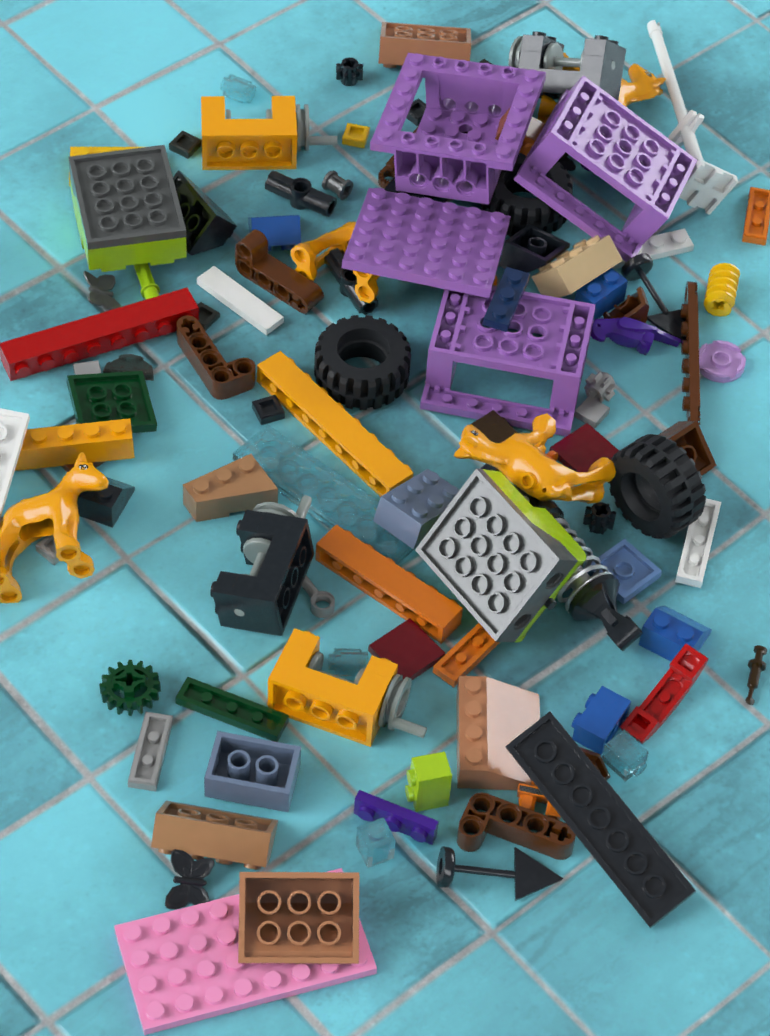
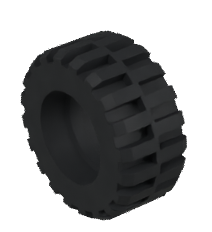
(527, 210)
(369, 339)
(657, 486)

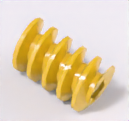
(721, 289)

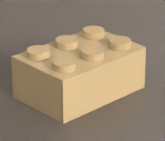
(577, 267)

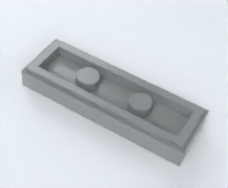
(150, 751)

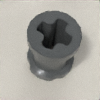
(337, 185)

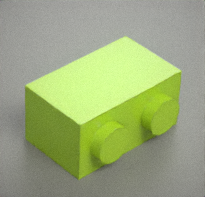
(429, 781)

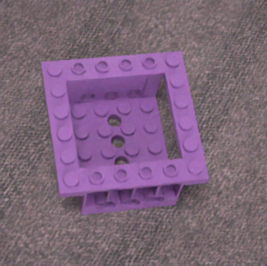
(458, 100)
(619, 151)
(554, 356)

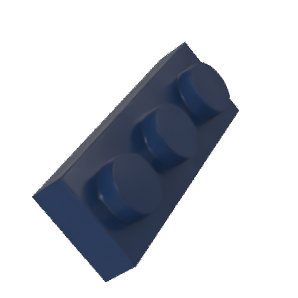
(506, 299)

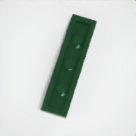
(232, 709)

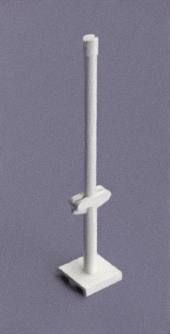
(707, 183)

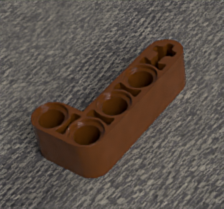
(273, 275)
(219, 377)
(557, 846)

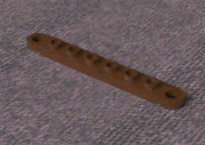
(690, 349)

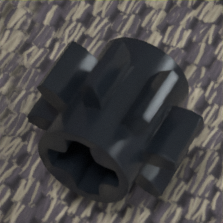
(349, 71)
(599, 518)

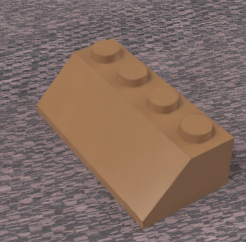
(214, 834)

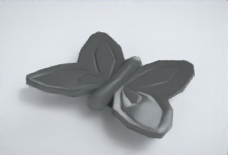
(100, 292)

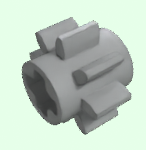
(600, 386)

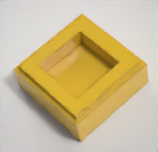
(355, 135)

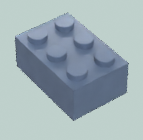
(414, 507)
(252, 771)

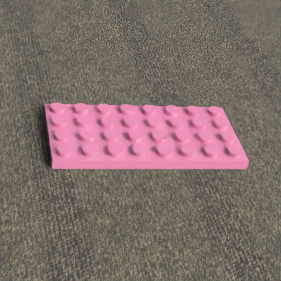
(189, 969)

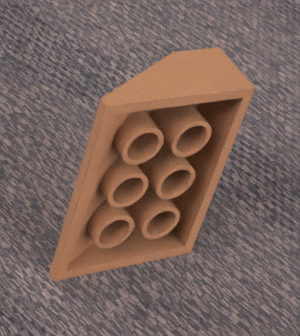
(429, 40)
(488, 720)
(299, 917)

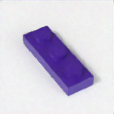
(397, 817)

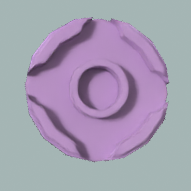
(721, 361)

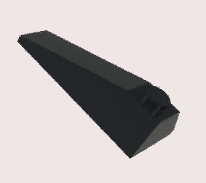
(204, 221)

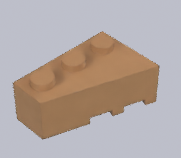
(229, 490)

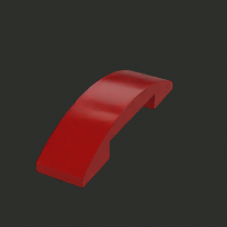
(666, 695)

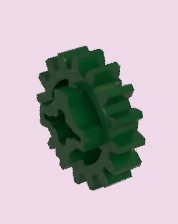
(130, 687)

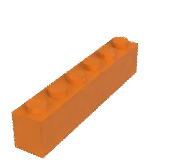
(389, 583)

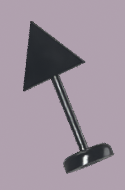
(667, 321)
(527, 873)

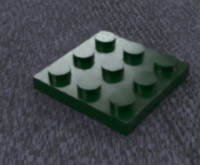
(112, 398)

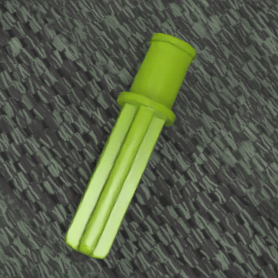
(146, 281)

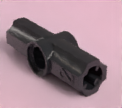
(300, 193)
(347, 281)

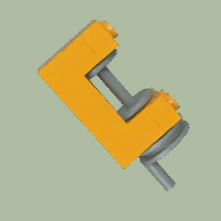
(256, 142)
(335, 703)

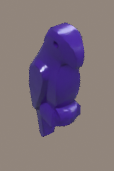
(631, 333)

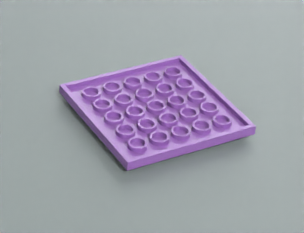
(427, 242)

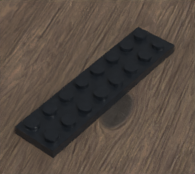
(600, 819)

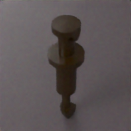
(756, 666)

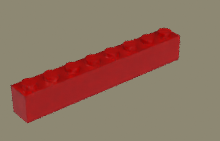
(96, 334)

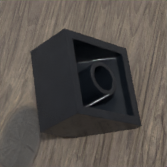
(531, 249)
(105, 505)

